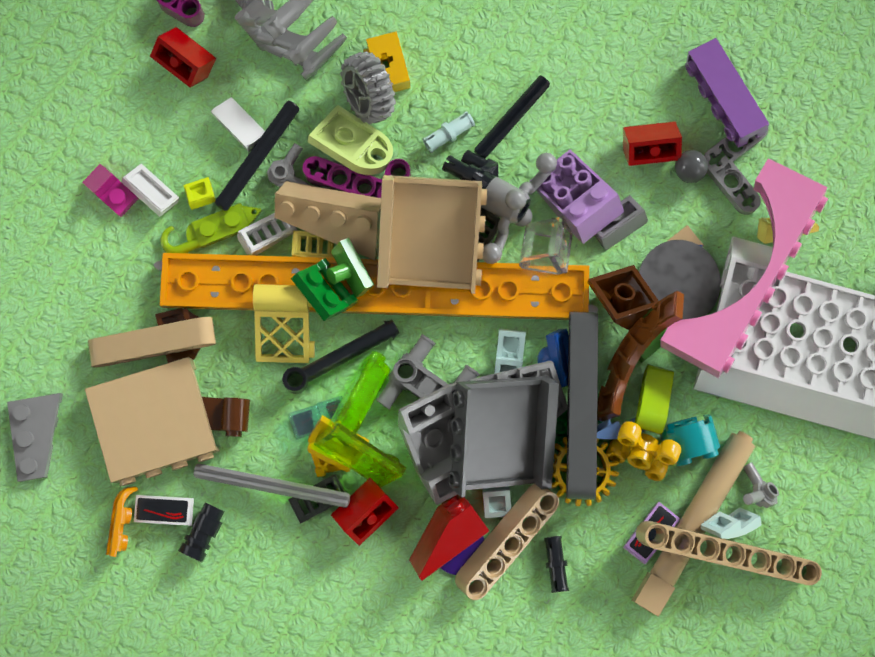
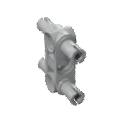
(422, 380)

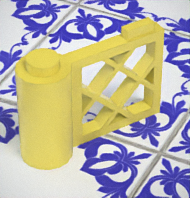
(283, 302)

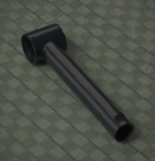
(340, 356)

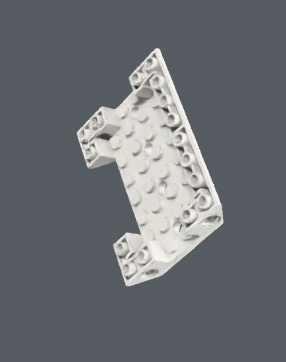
(803, 375)

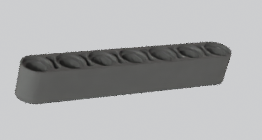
(582, 406)

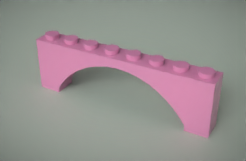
(714, 337)

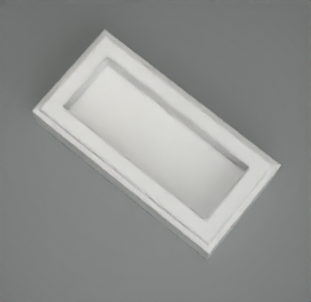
(150, 190)

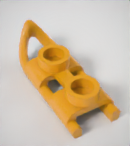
(120, 516)

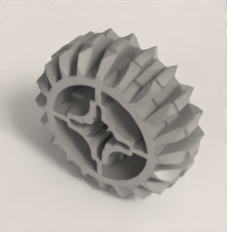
(367, 87)

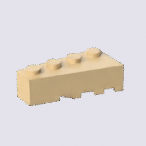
(332, 215)

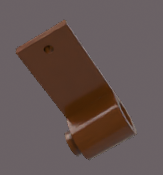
(228, 414)

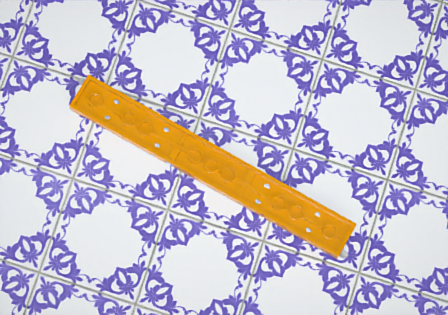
(504, 292)

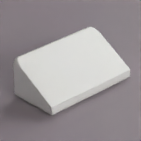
(238, 123)

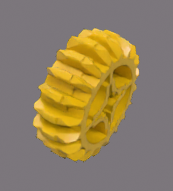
(605, 472)

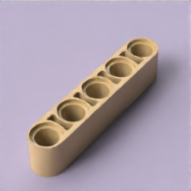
(152, 342)
(503, 554)

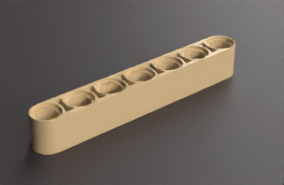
(740, 557)

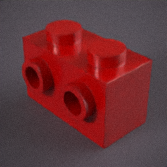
(182, 57)
(652, 143)
(366, 511)

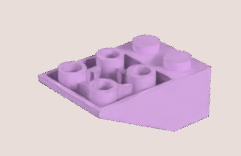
(580, 197)

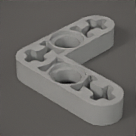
(727, 167)

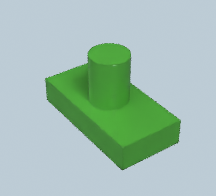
(349, 268)

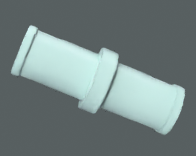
(448, 132)

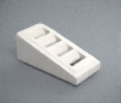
(261, 246)

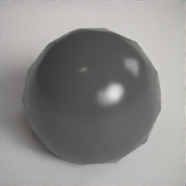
(691, 166)

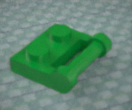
(319, 292)

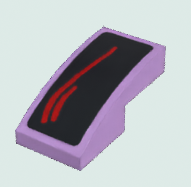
(658, 514)

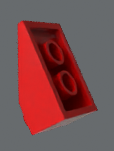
(448, 533)

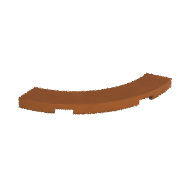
(638, 338)

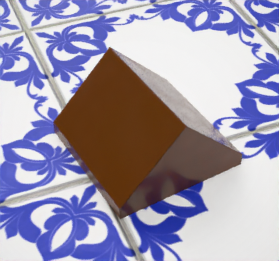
(624, 295)

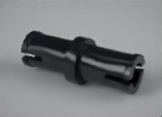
(556, 564)

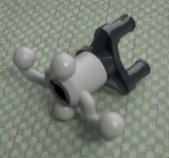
(502, 197)

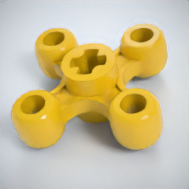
(643, 451)

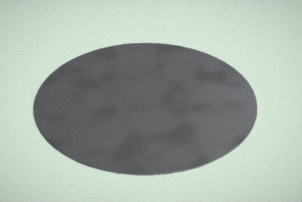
(686, 269)

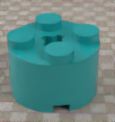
(694, 437)

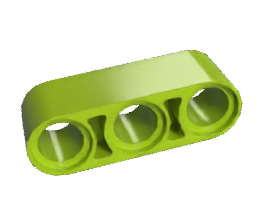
(654, 399)

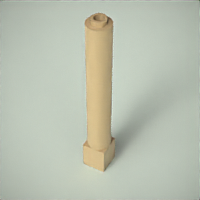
(660, 581)

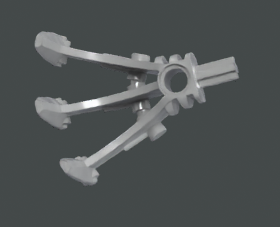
(270, 33)

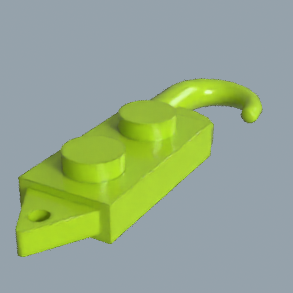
(212, 228)

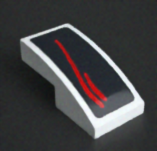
(163, 510)

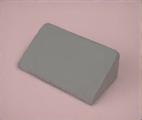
(625, 224)

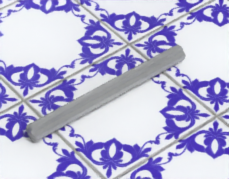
(272, 485)

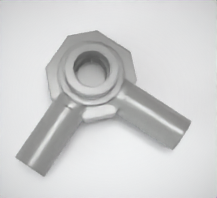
(283, 170)
(763, 493)

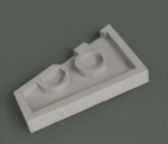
(32, 434)

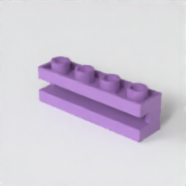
(726, 92)

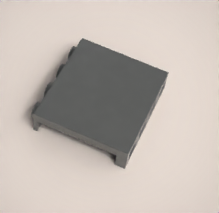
(503, 433)

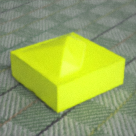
(199, 193)

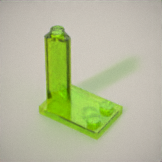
(341, 436)

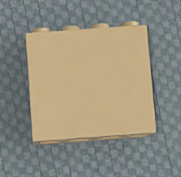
(430, 232)
(151, 421)

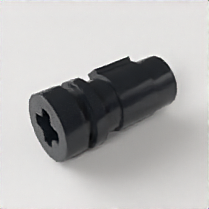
(203, 529)

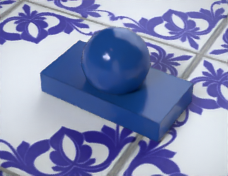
(557, 353)

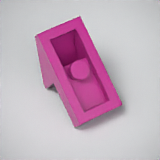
(110, 190)

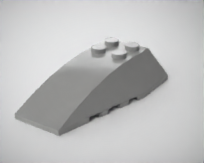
(429, 434)

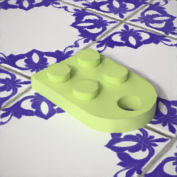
(352, 142)

